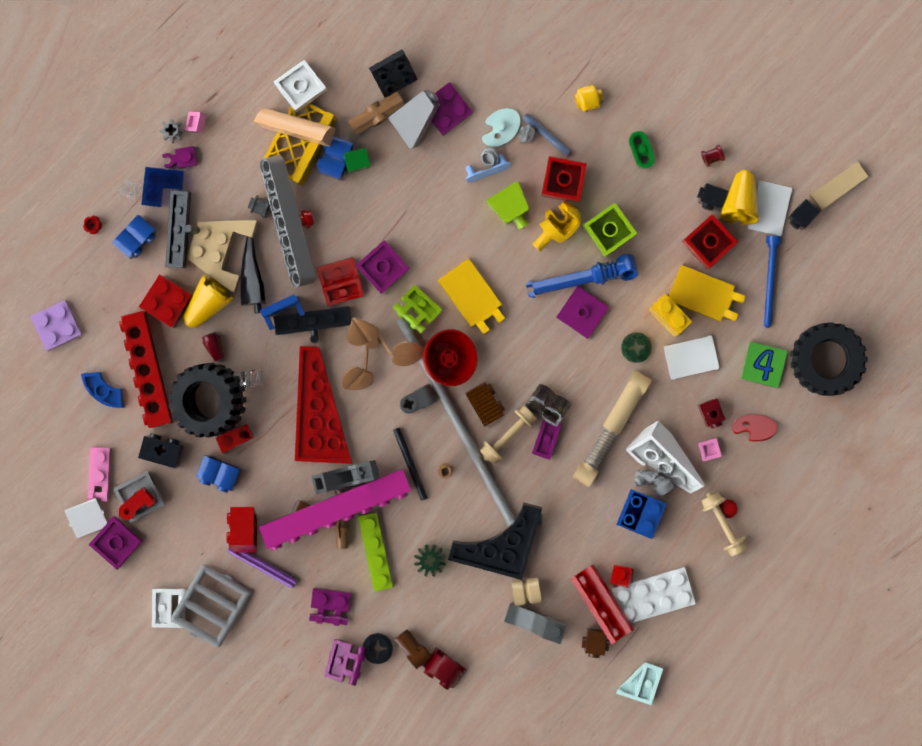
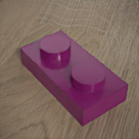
(546, 440)

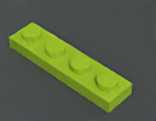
(375, 551)

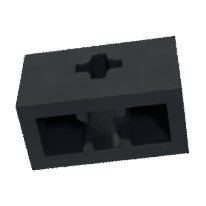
(150, 453)

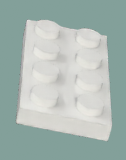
(655, 595)

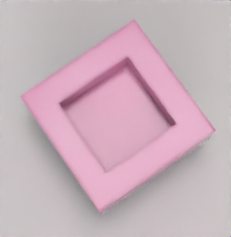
(195, 122)
(709, 449)

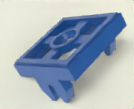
(280, 306)

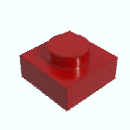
(621, 576)

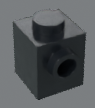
(712, 197)

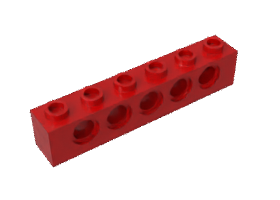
(140, 321)

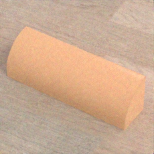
(295, 126)

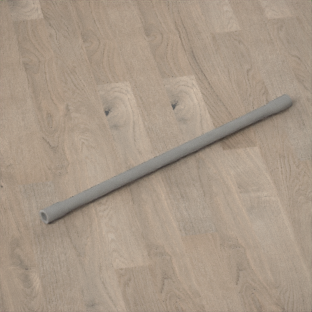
(409, 333)

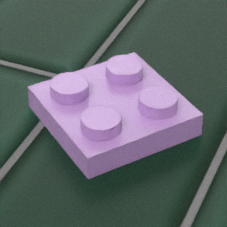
(56, 325)

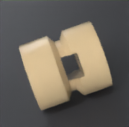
(526, 591)

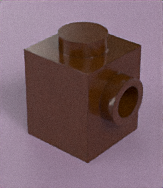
(595, 643)

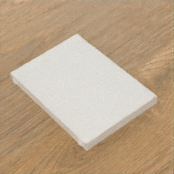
(772, 208)
(691, 357)

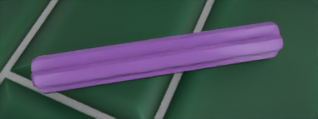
(265, 568)

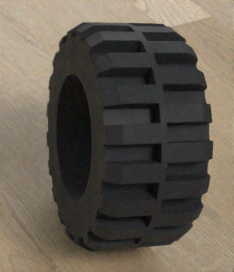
(854, 354)
(185, 406)

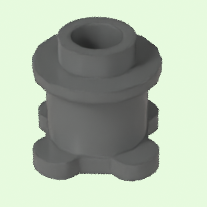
(259, 206)

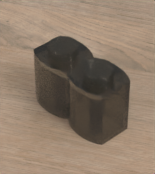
(548, 405)

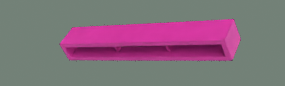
(333, 509)

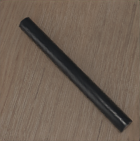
(410, 464)

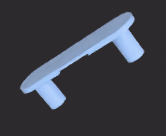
(482, 174)

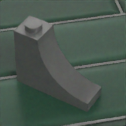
(537, 623)

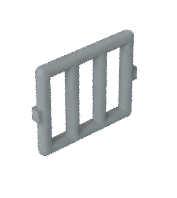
(196, 586)

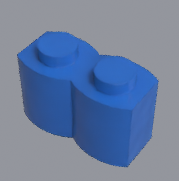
(333, 161)
(135, 237)
(218, 473)

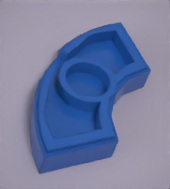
(102, 391)

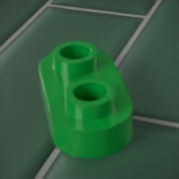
(641, 150)

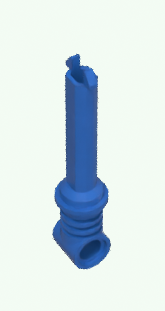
(624, 268)

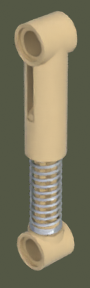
(613, 426)

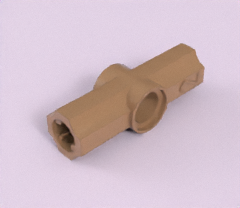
(376, 113)

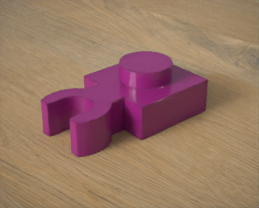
(184, 158)

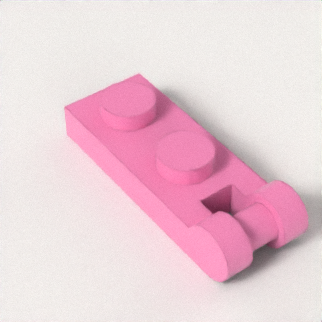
(99, 473)

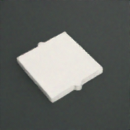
(86, 518)

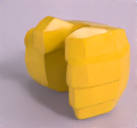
(556, 228)

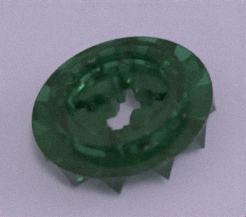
(631, 355)

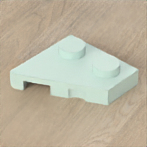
(642, 683)

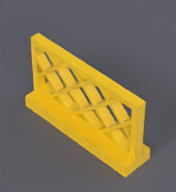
(310, 153)

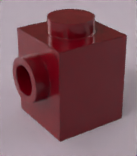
(711, 413)

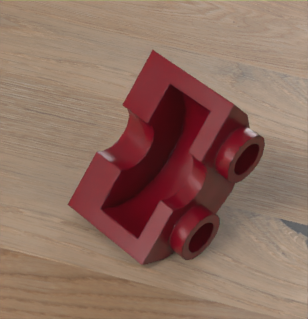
(444, 669)

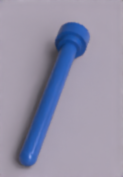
(773, 243)

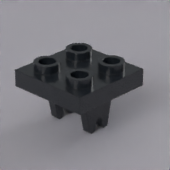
(393, 73)

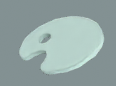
(504, 122)

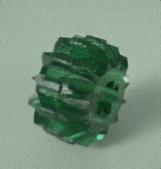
(435, 563)

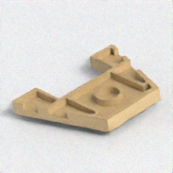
(212, 245)

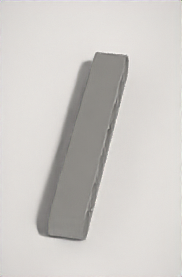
(287, 221)

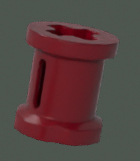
(712, 155)

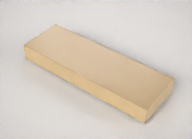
(839, 185)

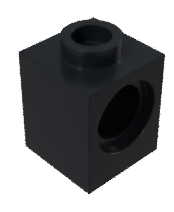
(803, 215)

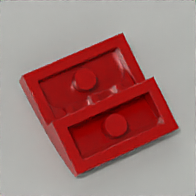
(340, 281)

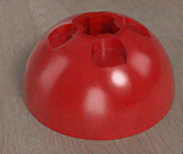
(458, 357)

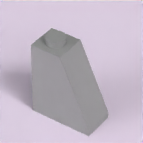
(415, 117)

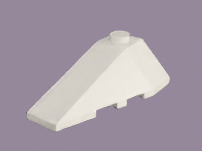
(662, 452)

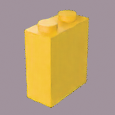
(669, 315)

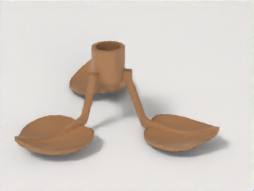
(367, 334)

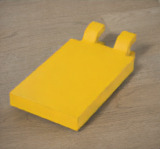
(704, 294)
(471, 295)

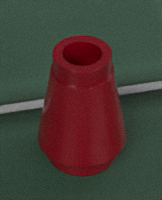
(213, 346)

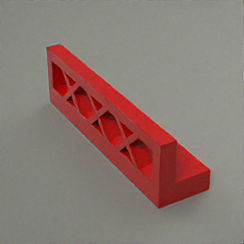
(602, 604)

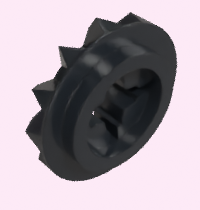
(384, 654)

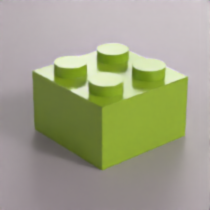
(609, 230)

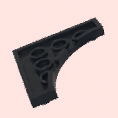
(505, 552)

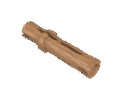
(445, 465)
(341, 531)

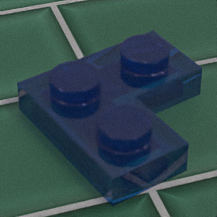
(158, 179)

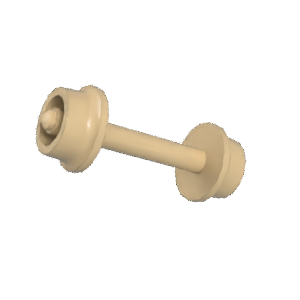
(526, 417)
(736, 545)

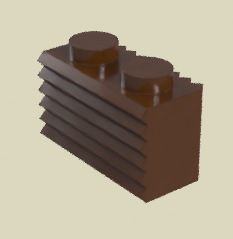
(485, 404)

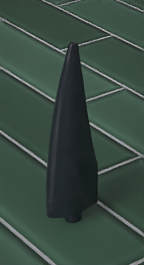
(252, 286)

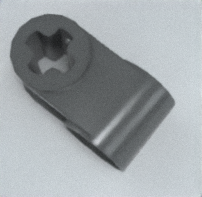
(421, 397)

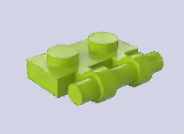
(421, 305)

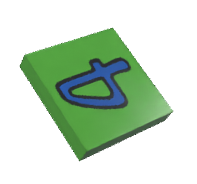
(764, 364)

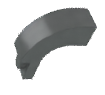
(345, 477)

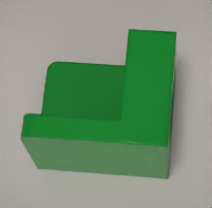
(356, 160)

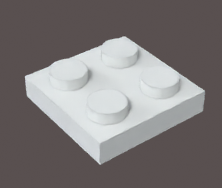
(300, 86)

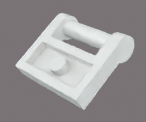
(163, 606)

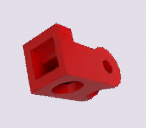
(234, 438)
(130, 508)

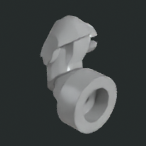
(662, 484)

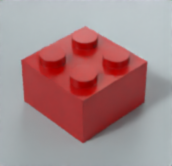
(563, 179)
(709, 241)
(166, 301)
(243, 529)

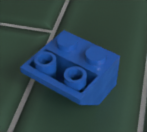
(641, 514)

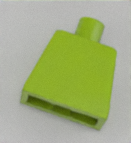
(510, 205)

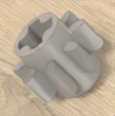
(167, 127)

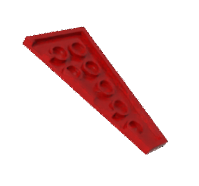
(317, 420)

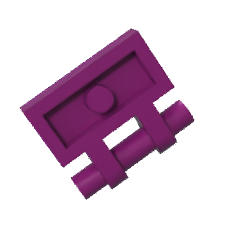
(330, 600)
(339, 660)

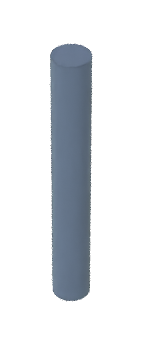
(546, 134)

